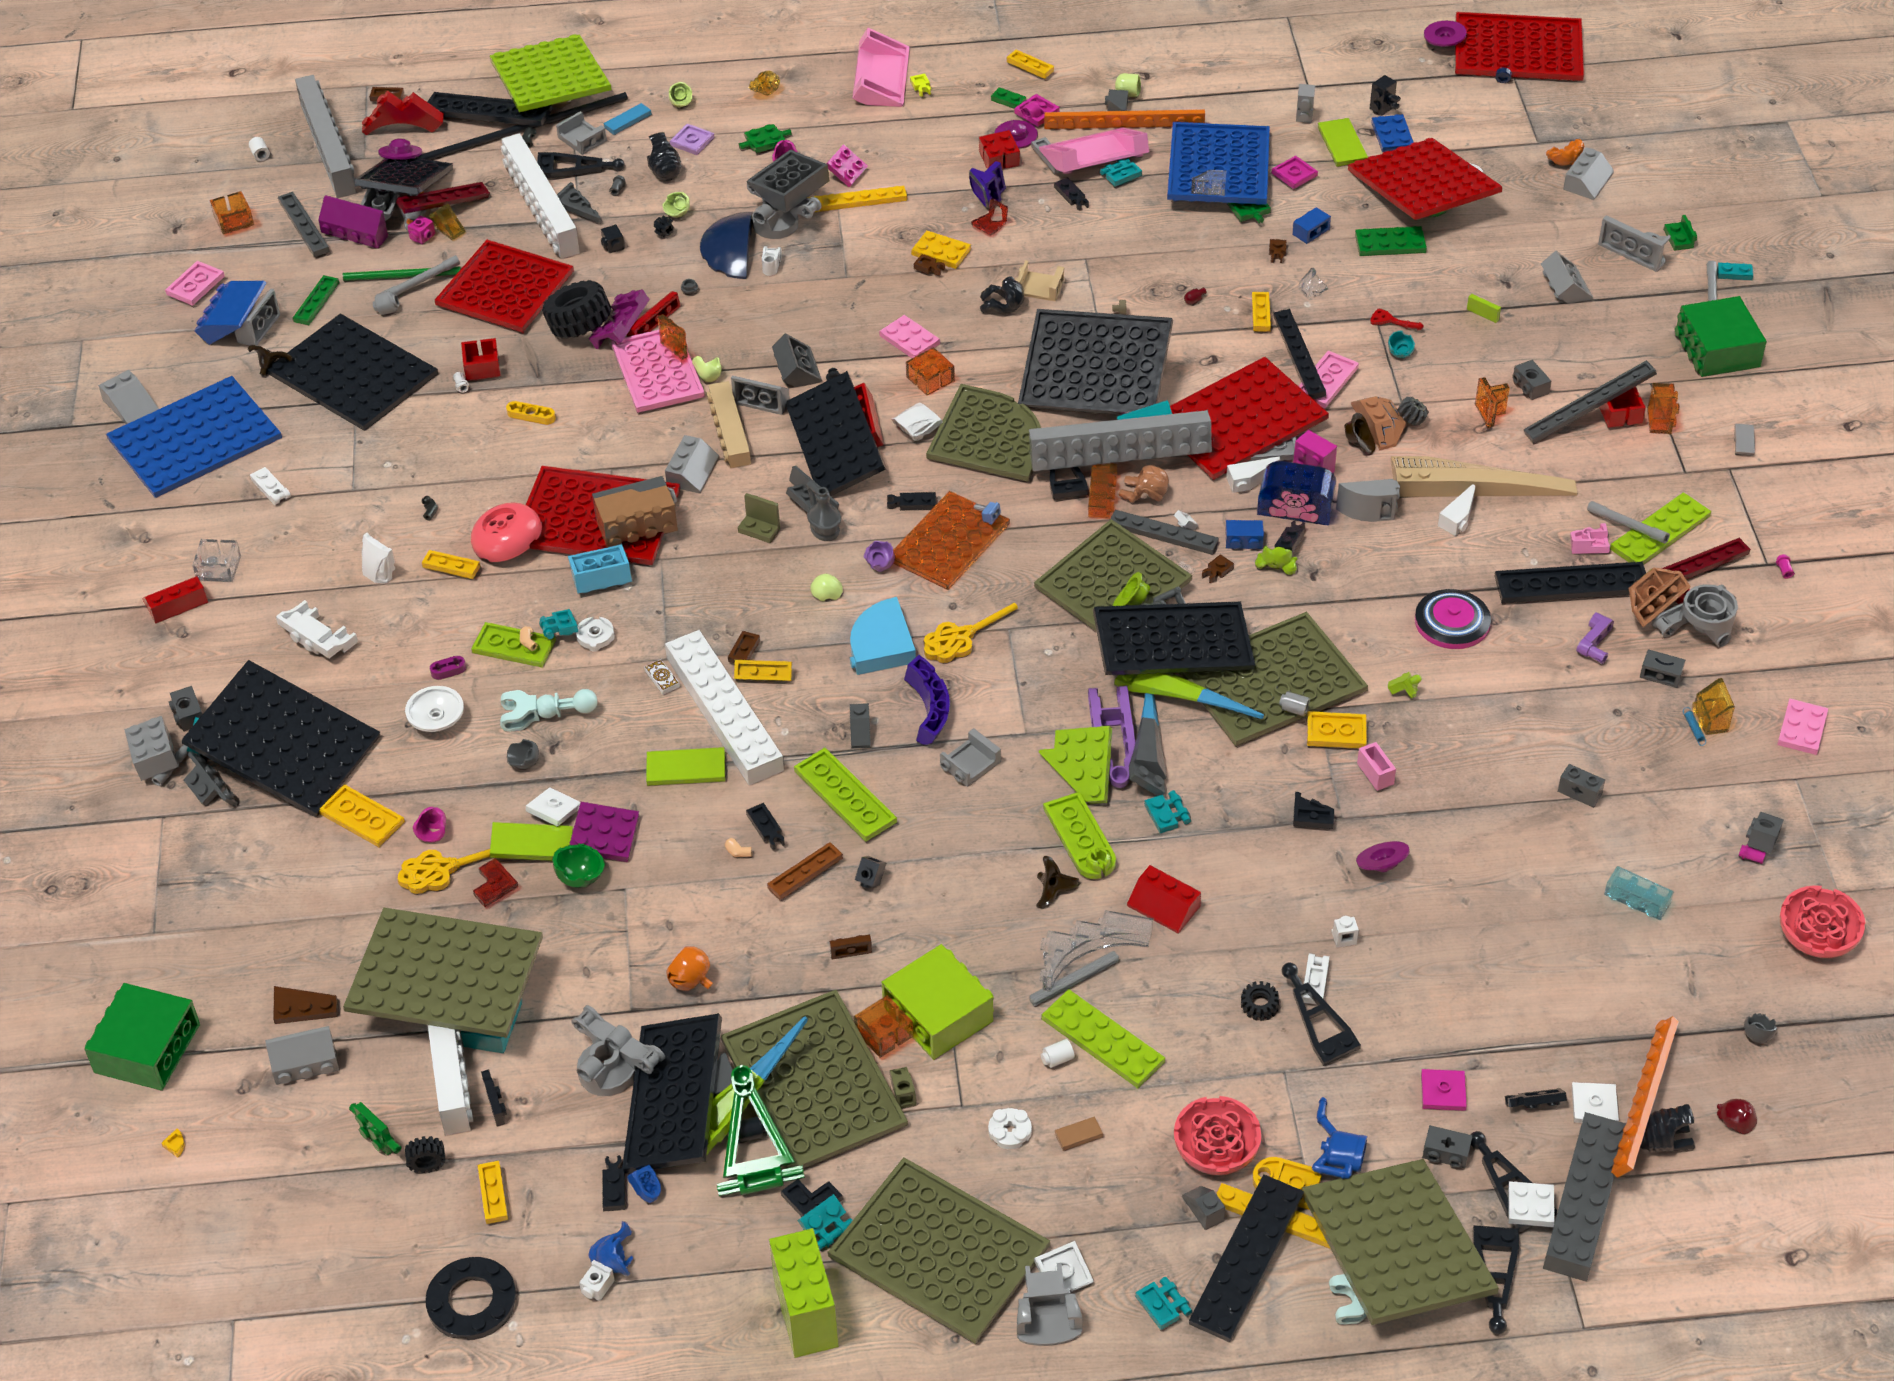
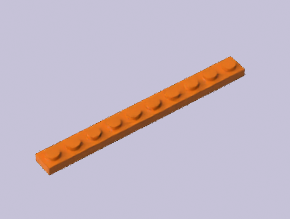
(1121, 119)
(1644, 1097)

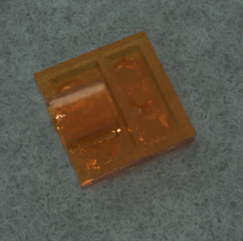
(672, 336)

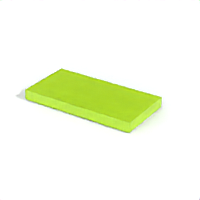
(1342, 141)
(505, 644)
(685, 766)
(528, 840)

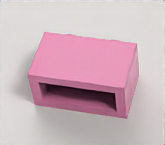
(1376, 766)

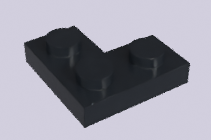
(803, 1200)

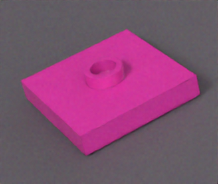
(1294, 172)
(1443, 1089)

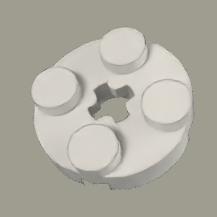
(595, 641)
(1005, 1118)

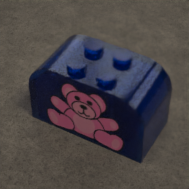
(1297, 492)

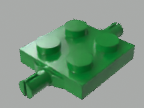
(763, 138)
(1248, 211)
(374, 1129)

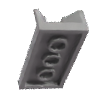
(1633, 243)

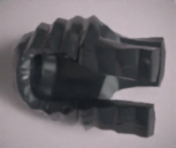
(664, 158)
(1664, 1125)

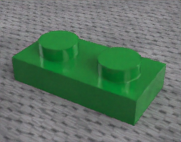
(1007, 98)

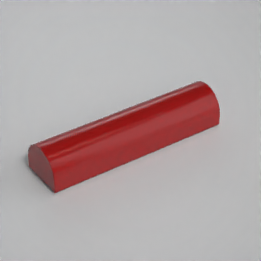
(649, 320)

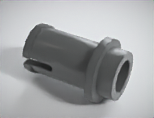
(618, 183)

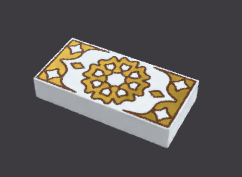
(662, 677)

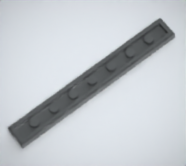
(1590, 401)

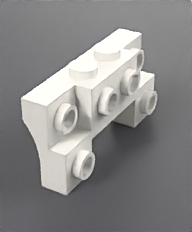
(313, 634)

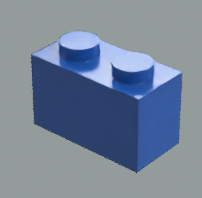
(1311, 225)
(1244, 534)

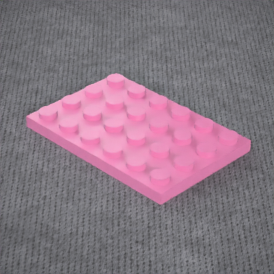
(655, 373)

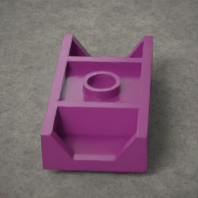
(626, 311)

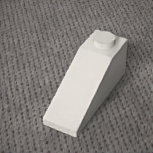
(1247, 474)
(1456, 515)

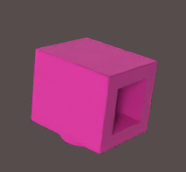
(421, 230)

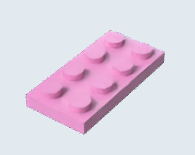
(1334, 374)

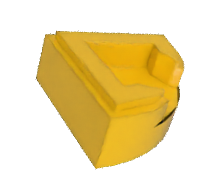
(174, 1143)

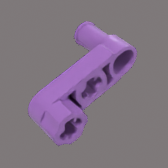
(1600, 627)

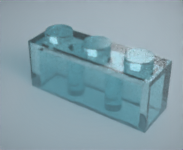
(1638, 893)

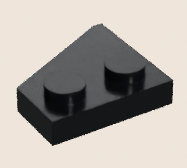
(1312, 813)

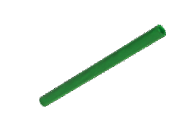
(389, 274)

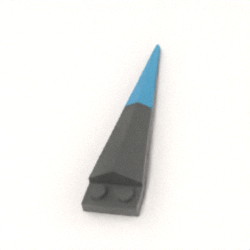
(1147, 760)

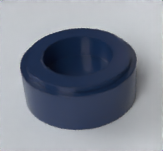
(1503, 75)

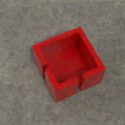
(995, 145)
(477, 365)
(1623, 409)

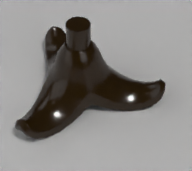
(267, 357)
(1053, 882)

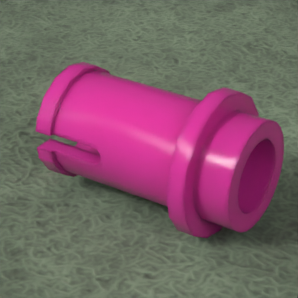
(1783, 561)
(1752, 854)

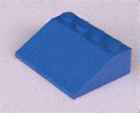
(228, 309)

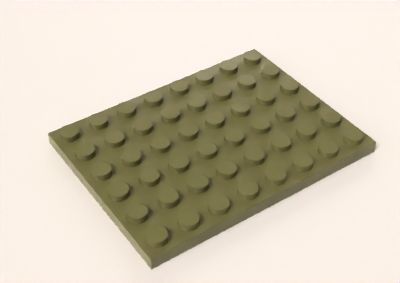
(1287, 658)
(444, 972)
(846, 1093)
(1399, 1241)
(939, 1249)

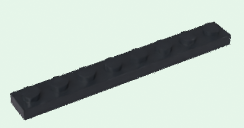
(1299, 354)

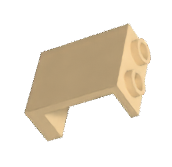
(1041, 285)

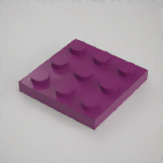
(606, 830)

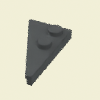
(576, 203)

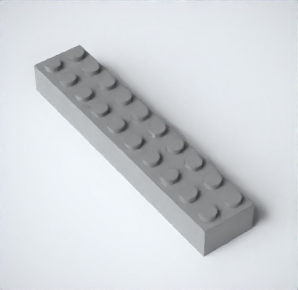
(326, 136)
(1120, 440)

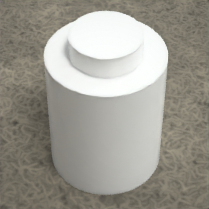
(259, 149)
(1057, 1053)

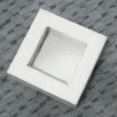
(1185, 520)

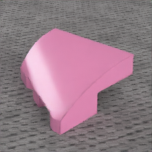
(1590, 540)

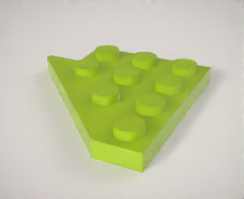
(1083, 760)

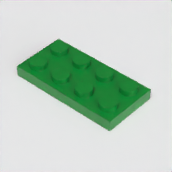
(1390, 241)

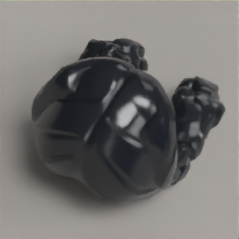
(1010, 290)

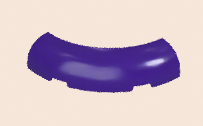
(934, 693)

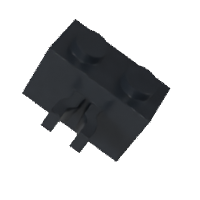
(1384, 95)

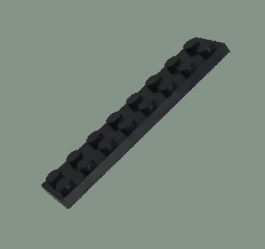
(487, 109)
(1567, 581)
(1246, 1258)

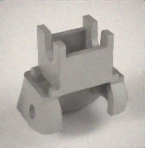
(1047, 1310)

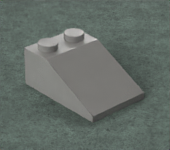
(127, 397)

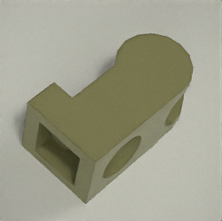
(903, 1087)

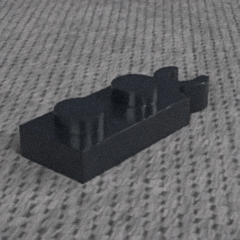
(1071, 193)
(912, 501)
(1291, 536)
(765, 824)
(493, 1093)
(1533, 1099)
(613, 1186)

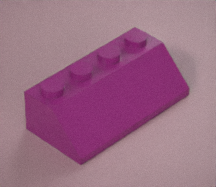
(352, 222)

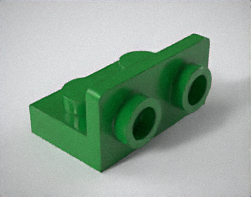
(1681, 234)

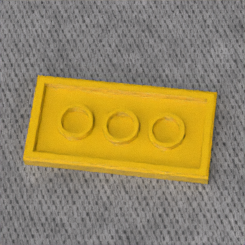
(361, 815)

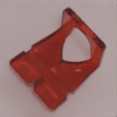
(986, 224)

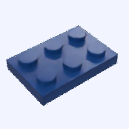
(1391, 132)

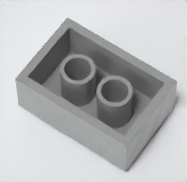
(151, 748)

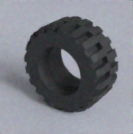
(576, 309)

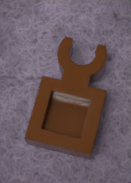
(1277, 249)
(927, 264)
(1218, 567)

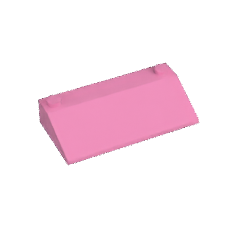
(880, 70)
(1095, 149)

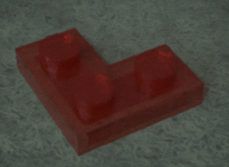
(498, 883)

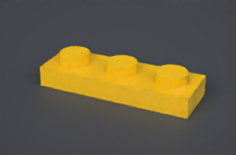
(1030, 64)
(1261, 311)
(451, 564)
(763, 670)
(492, 1192)

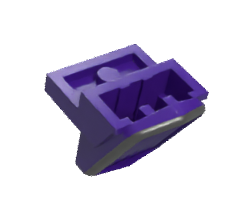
(988, 184)

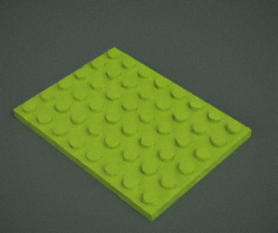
(550, 72)

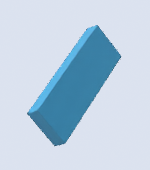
(627, 118)

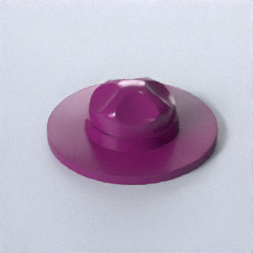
(1445, 33)
(1021, 131)
(400, 149)
(1383, 856)

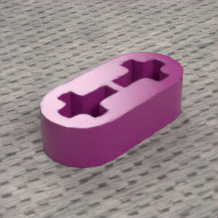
(447, 667)

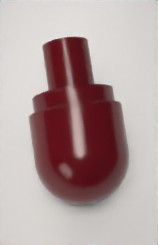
(1194, 295)

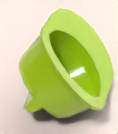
(1134, 591)

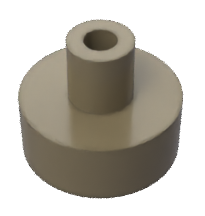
(1121, 308)

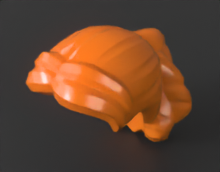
(1568, 154)

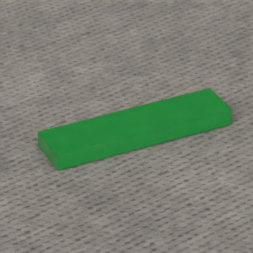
(315, 300)

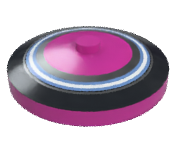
(1452, 619)

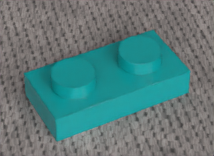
(1735, 271)

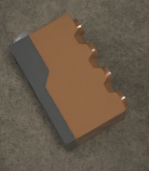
(635, 511)

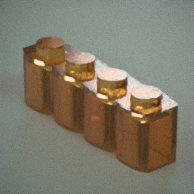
(1101, 490)

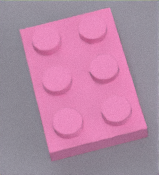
(195, 283)
(909, 336)
(1802, 726)

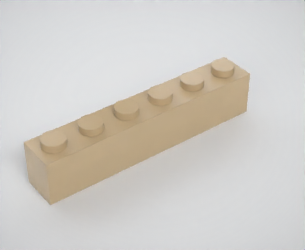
(729, 425)

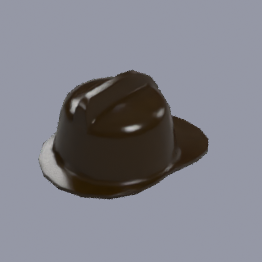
(1359, 433)

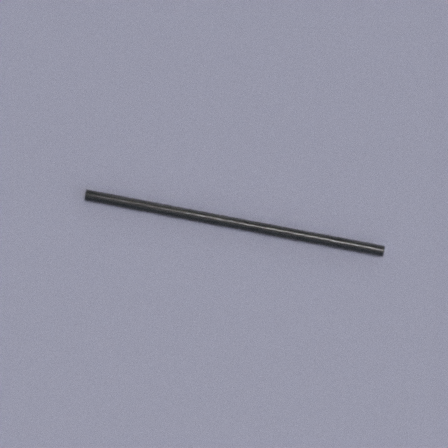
(521, 128)

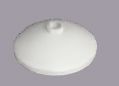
(434, 708)

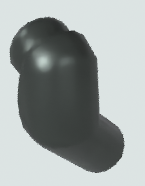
(529, 132)
(430, 506)

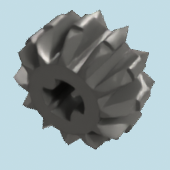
(1413, 411)

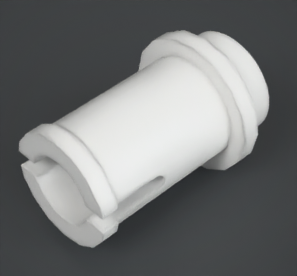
(461, 384)

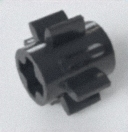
(663, 226)

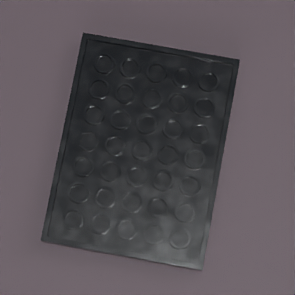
(1095, 361)
(352, 371)
(281, 738)

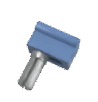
(989, 512)

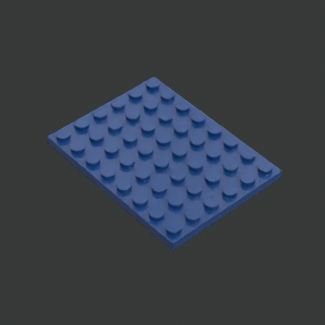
(1225, 147)
(193, 436)

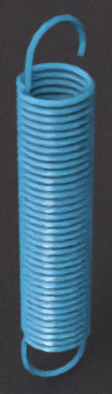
(1694, 726)

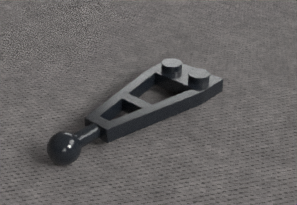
(546, 163)
(1070, 487)
(1333, 1047)
(1479, 1142)
(1498, 1240)

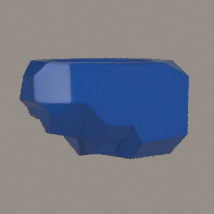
(645, 1183)

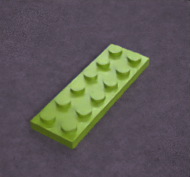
(1675, 518)
(845, 794)
(1103, 1038)

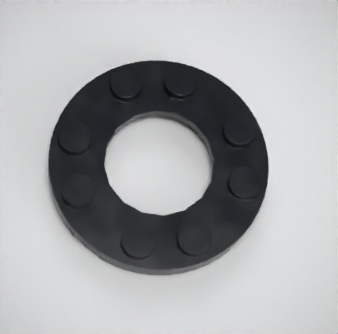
(482, 1323)

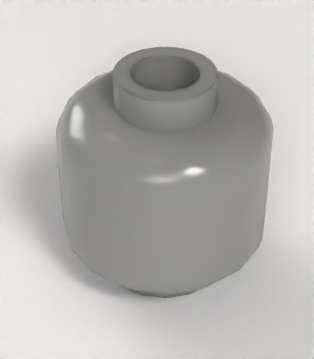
(386, 303)

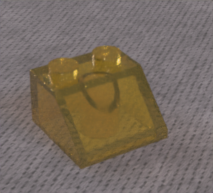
(1714, 708)

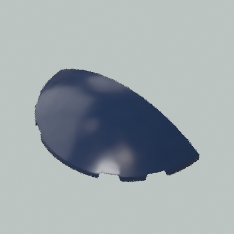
(727, 244)

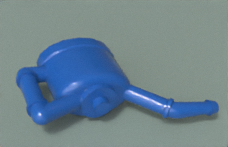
(1340, 1150)

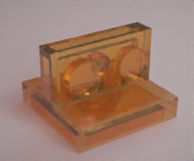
(1491, 400)

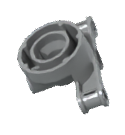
(776, 224)
(1707, 608)
(617, 1050)

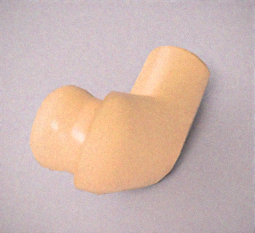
(525, 634)
(736, 850)

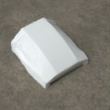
(917, 421)
(376, 560)

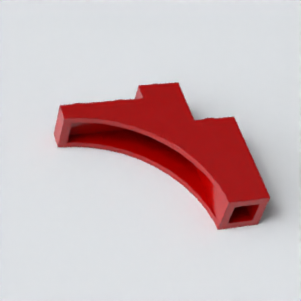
(411, 111)

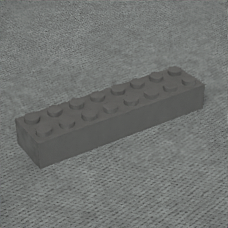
(1584, 1198)

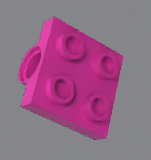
(1034, 109)
(846, 165)

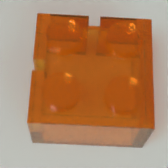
(235, 219)
(925, 371)
(1662, 408)
(880, 1026)

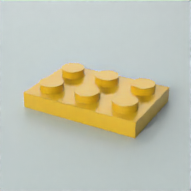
(942, 248)
(1336, 729)

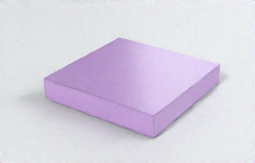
(692, 139)

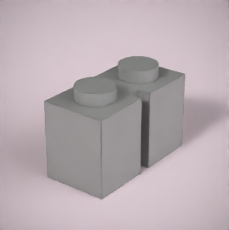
(1305, 103)

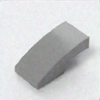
(1744, 439)

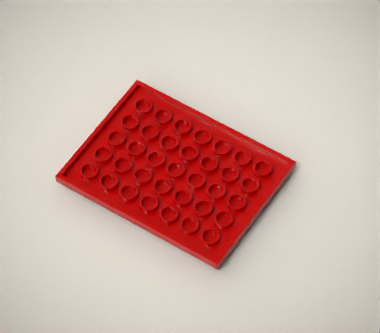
(1523, 44)
(1424, 178)
(1250, 414)
(568, 515)

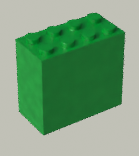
(1720, 336)
(142, 1036)

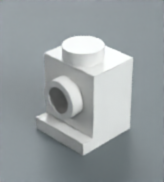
(1343, 926)
(596, 1281)

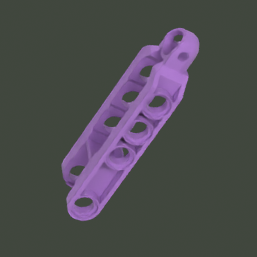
(1115, 716)

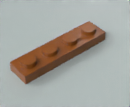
(805, 871)

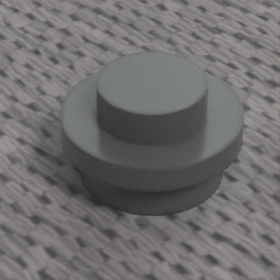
(689, 286)

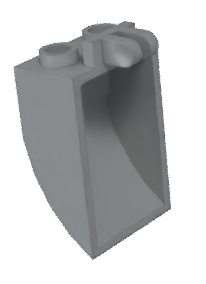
(1369, 500)

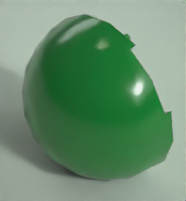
(578, 865)

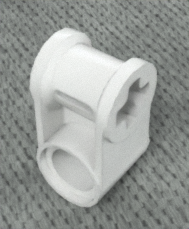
(770, 260)

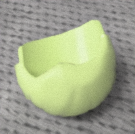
(680, 94)
(676, 204)
(826, 587)

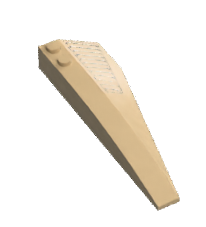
(1444, 478)

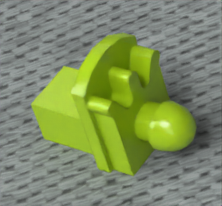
(1405, 682)

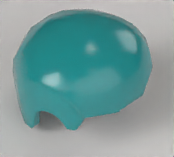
(1401, 344)

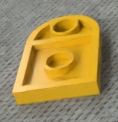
(1289, 1172)

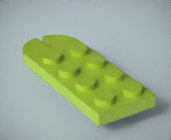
(1081, 835)

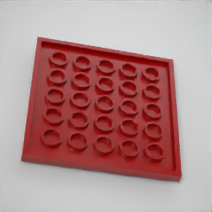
(504, 285)

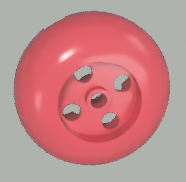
(505, 531)
(1813, 913)
(1216, 1122)

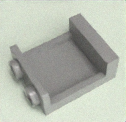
(580, 134)
(971, 758)

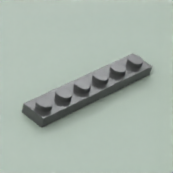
(303, 224)
(1166, 532)

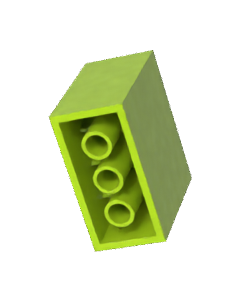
(940, 1000)
(804, 1293)

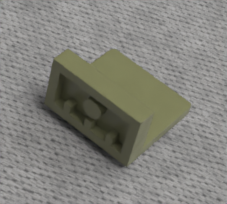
(761, 518)

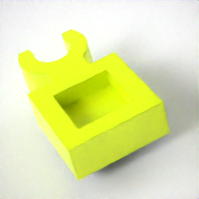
(921, 83)

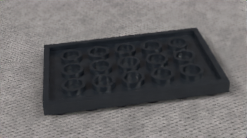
(403, 175)

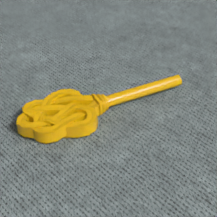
(954, 641)
(434, 870)

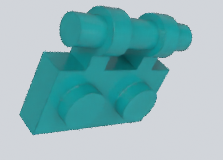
(1121, 172)
(559, 622)
(1161, 813)
(822, 1216)
(1158, 1306)

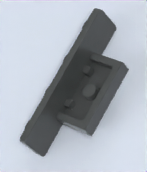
(799, 492)
(205, 783)

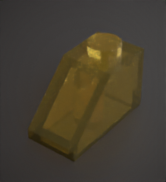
(447, 222)

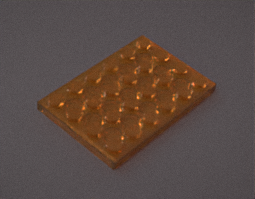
(947, 541)

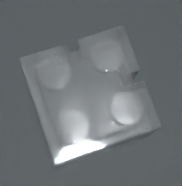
(211, 565)

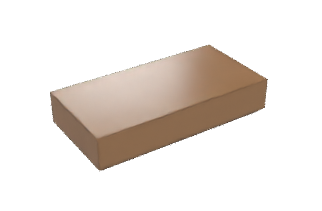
(1078, 1133)

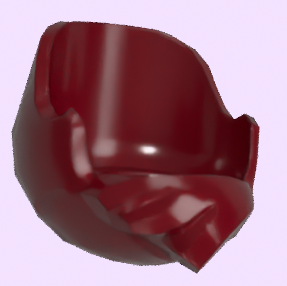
(1738, 1115)

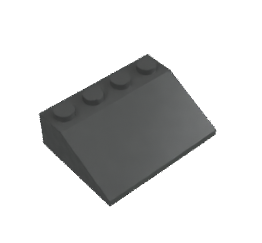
(789, 180)

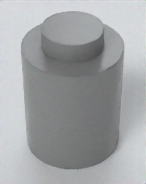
(1294, 703)

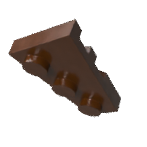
(302, 1005)

